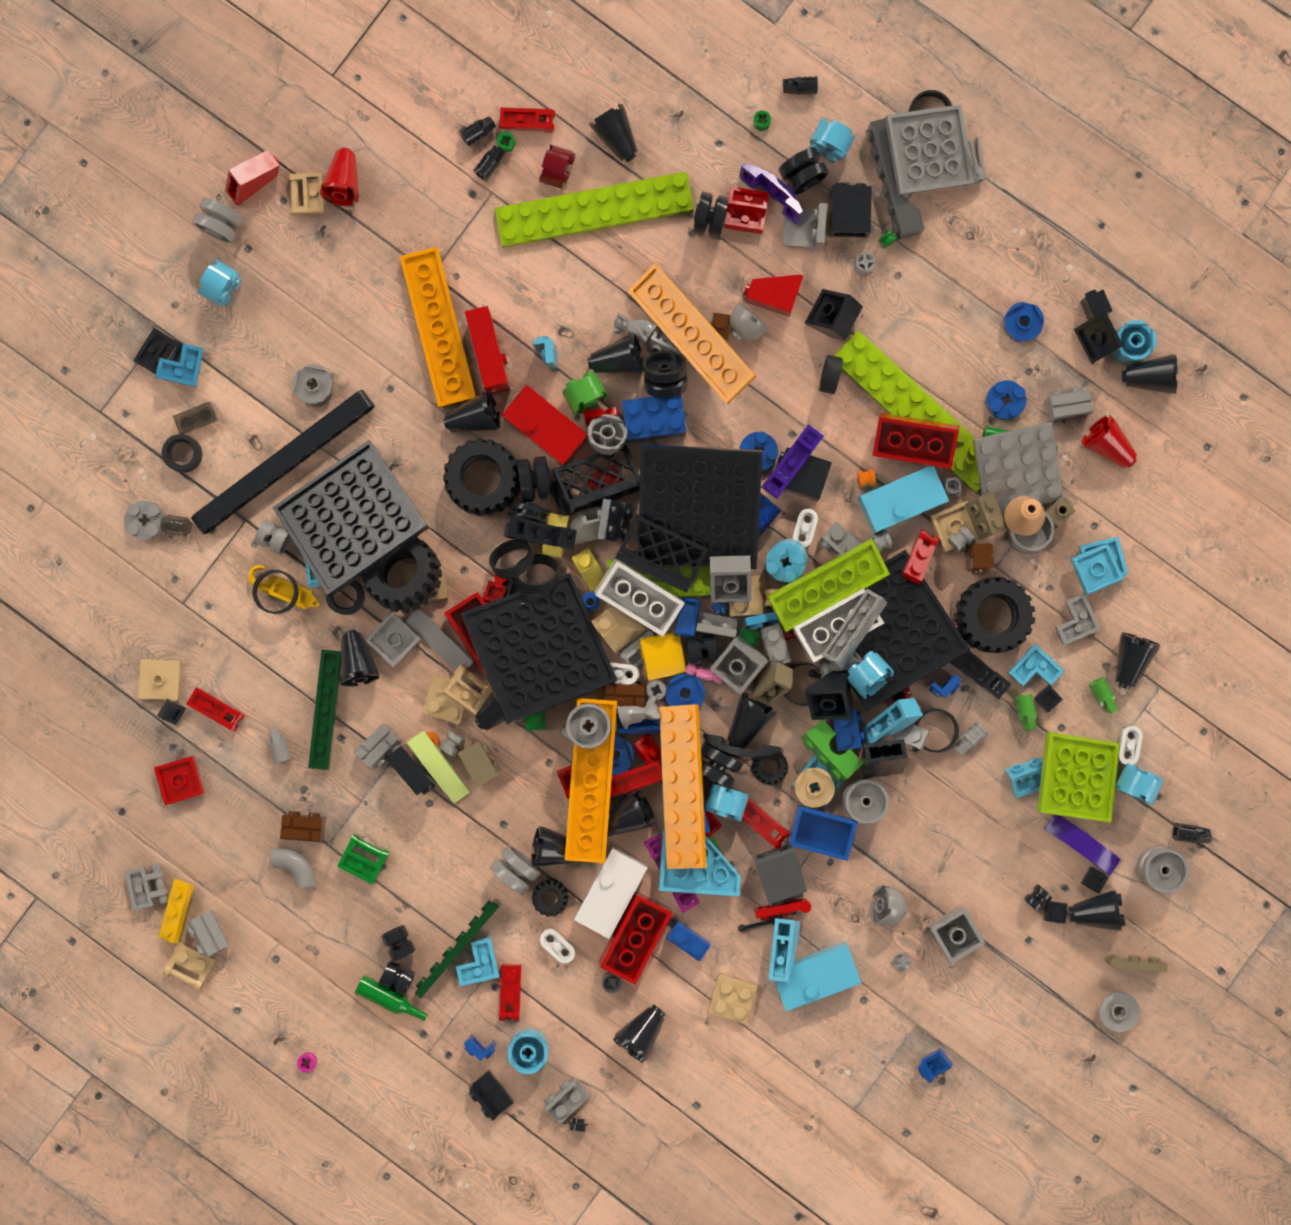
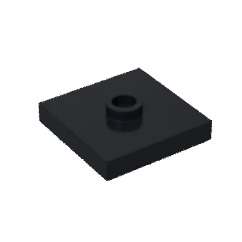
(1098, 337)

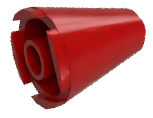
(341, 179)
(1110, 442)

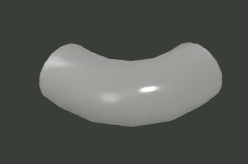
(295, 864)

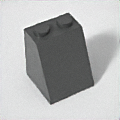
(780, 874)

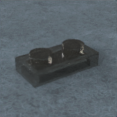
(195, 418)

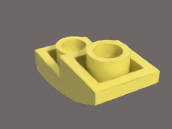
(556, 520)

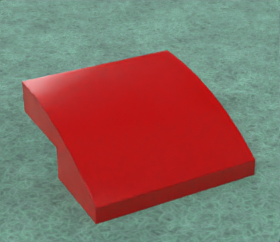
(746, 210)

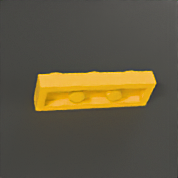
(176, 911)

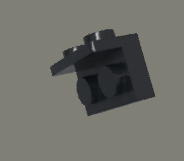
(490, 1095)

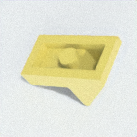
(588, 568)

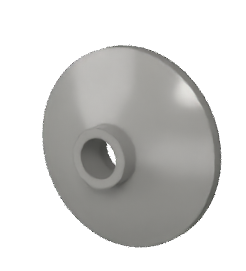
(1128, 1014)

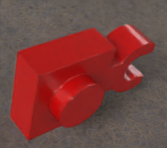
(596, 413)
(495, 590)

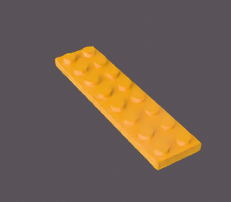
(438, 327)
(692, 333)
(682, 787)
(590, 794)

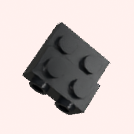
(614, 520)

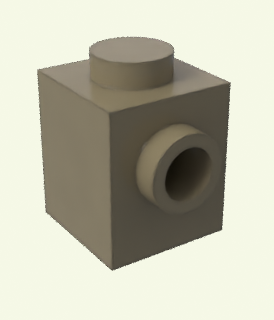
(1060, 511)

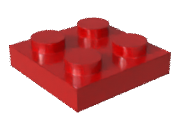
(179, 780)

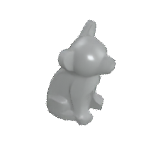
(639, 327)
(829, 668)
(634, 714)

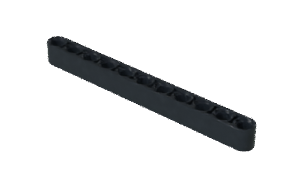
(282, 462)

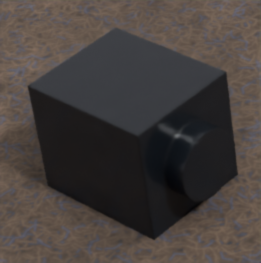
(1095, 303)

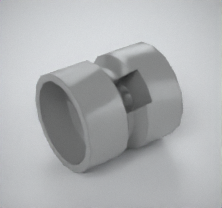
(271, 536)

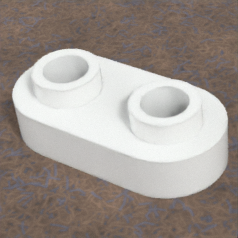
(804, 528)
(621, 673)
(1130, 745)
(556, 946)

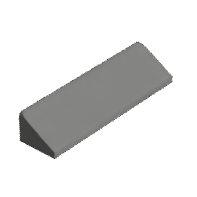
(854, 628)
(438, 640)

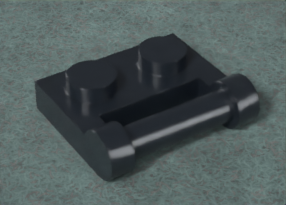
(154, 349)

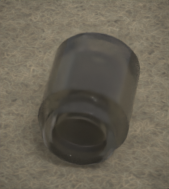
(176, 525)

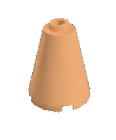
(1024, 515)

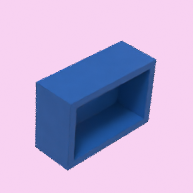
(653, 418)
(822, 832)

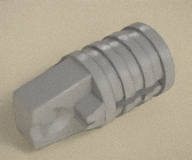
(970, 738)
(278, 746)

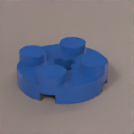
(1026, 311)
(996, 405)
(763, 441)
(688, 682)
(626, 755)

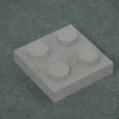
(393, 639)

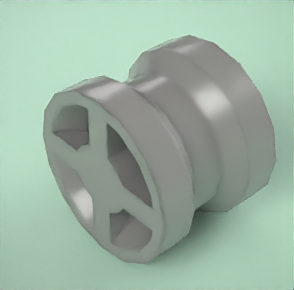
(866, 260)
(882, 540)
(656, 689)

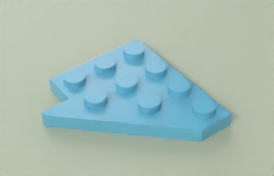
(716, 879)

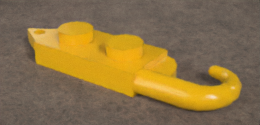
(283, 589)

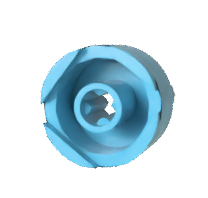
(832, 140)
(218, 283)
(1141, 335)
(797, 563)
(869, 674)
(1139, 784)
(726, 802)
(518, 1055)

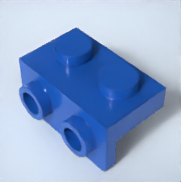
(848, 732)

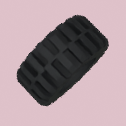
(470, 453)
(415, 592)
(1020, 610)

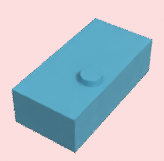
(903, 499)
(819, 976)

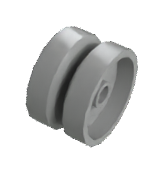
(218, 220)
(1034, 542)
(600, 725)
(853, 801)
(515, 869)
(1162, 869)

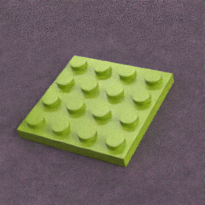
(1078, 777)

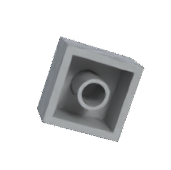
(730, 579)
(739, 664)
(956, 934)

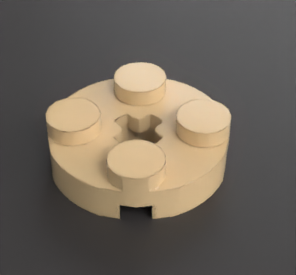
(820, 797)

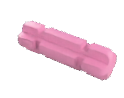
(703, 673)

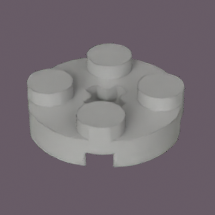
(307, 375)
(133, 520)

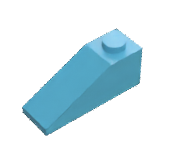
(892, 720)
(783, 949)

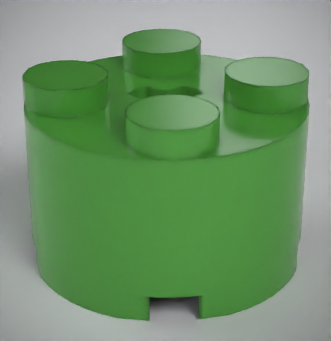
(584, 393)

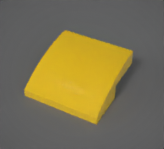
(662, 656)

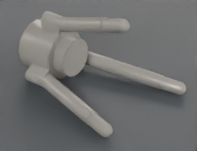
(978, 170)

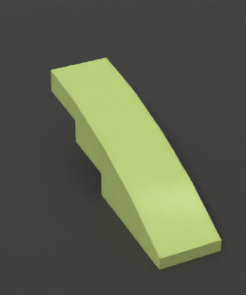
(438, 766)

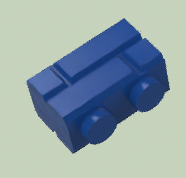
(688, 940)

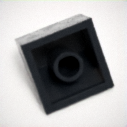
(834, 314)
(830, 697)

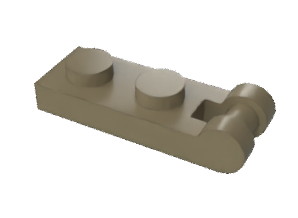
(1136, 963)

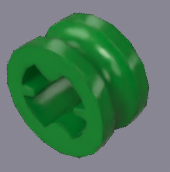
(761, 127)
(500, 141)
(887, 239)

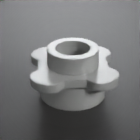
(956, 482)
(901, 961)

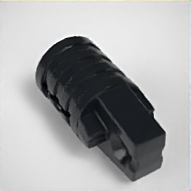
(801, 85)
(477, 130)
(489, 163)
(559, 499)
(1191, 833)

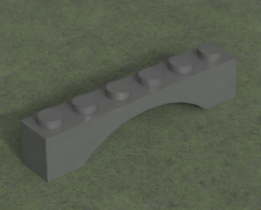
(904, 214)

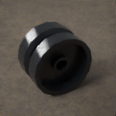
(803, 170)
(709, 215)
(665, 374)
(532, 479)
(717, 766)

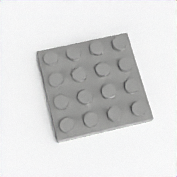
(929, 149)
(1019, 464)

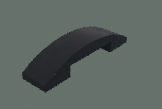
(541, 533)
(982, 674)
(766, 751)

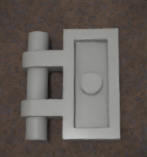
(140, 888)

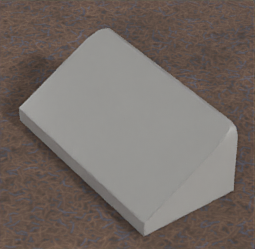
(632, 653)

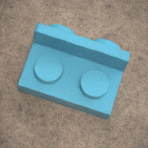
(548, 350)
(1025, 777)

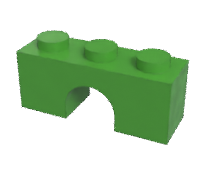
(818, 740)

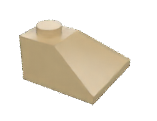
(756, 606)
(618, 628)

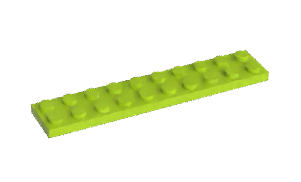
(594, 209)
(904, 398)

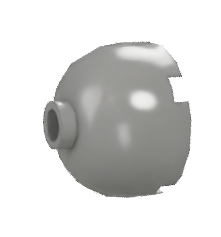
(746, 324)
(607, 434)
(888, 906)

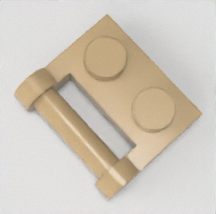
(311, 194)
(463, 693)
(190, 959)

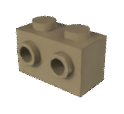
(986, 516)
(772, 684)
(479, 763)

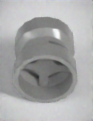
(961, 540)
(452, 743)

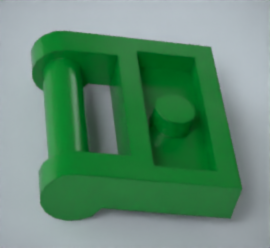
(360, 865)

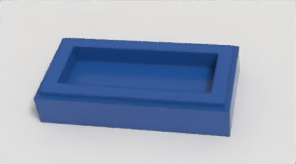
(688, 618)

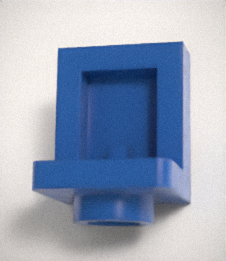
(950, 686)
(475, 1048)
(934, 1064)

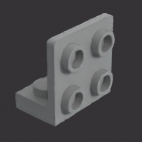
(809, 230)

